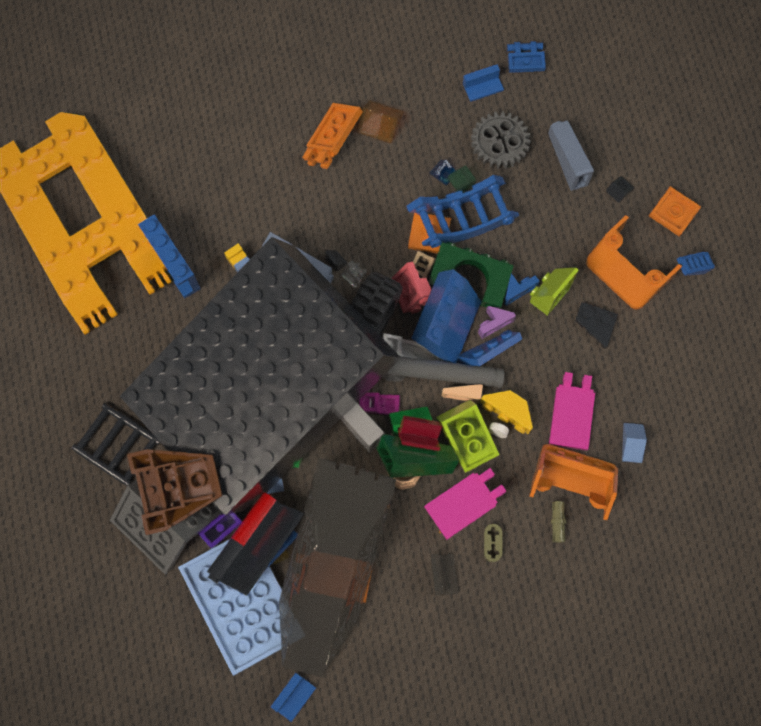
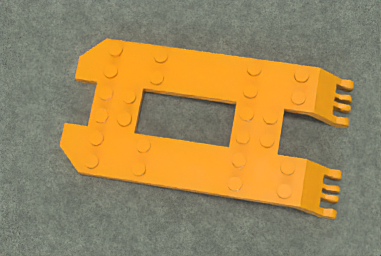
(66, 256)

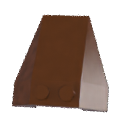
(173, 485)

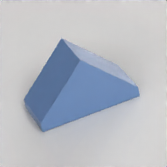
(633, 442)

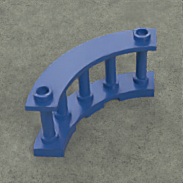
(454, 200)

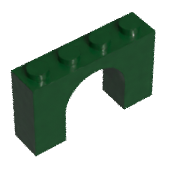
(495, 271)

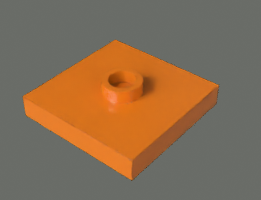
(674, 211)
(419, 233)

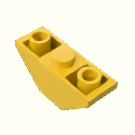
(510, 409)

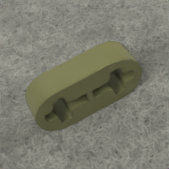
(487, 543)

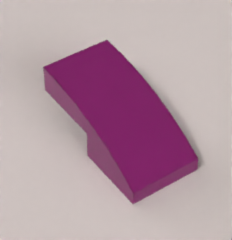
(380, 404)

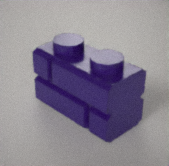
(220, 529)

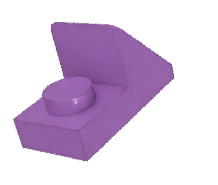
(500, 319)

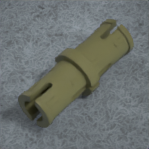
(558, 521)

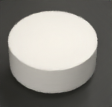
(498, 430)

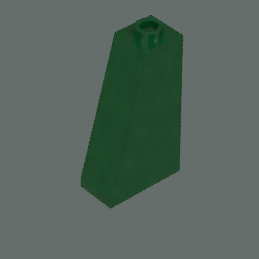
(415, 461)

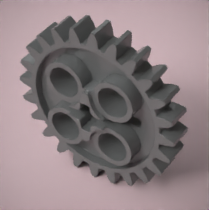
(515, 134)

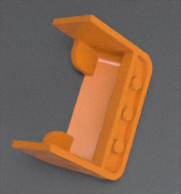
(621, 274)
(577, 474)

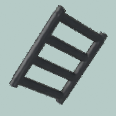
(95, 458)

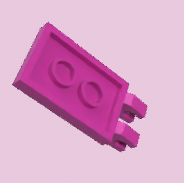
(572, 414)
(463, 503)

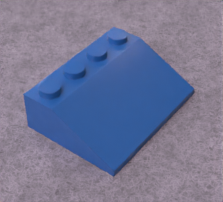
(447, 316)

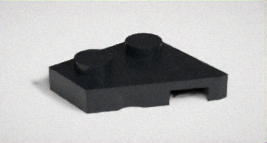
(597, 322)

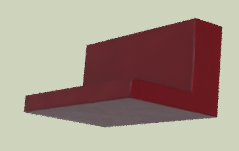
(420, 433)

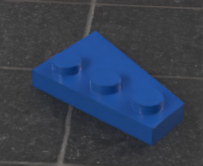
(481, 354)

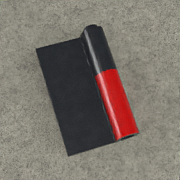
(254, 544)

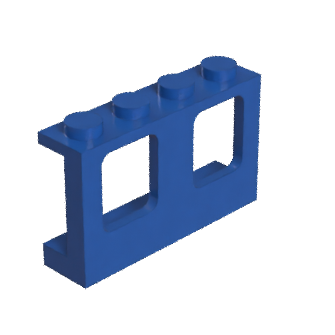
(170, 256)

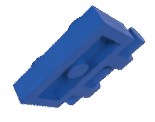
(526, 61)

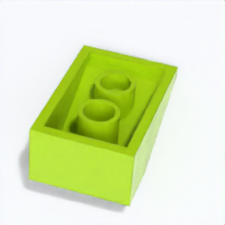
(553, 289)
(468, 435)

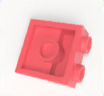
(414, 291)

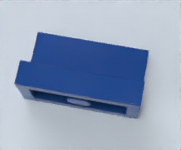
(482, 83)
(293, 697)

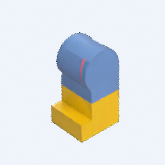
(236, 257)

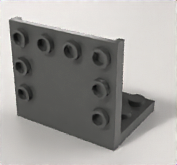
(161, 547)

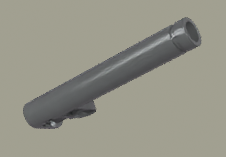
(445, 372)

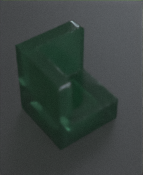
(462, 179)

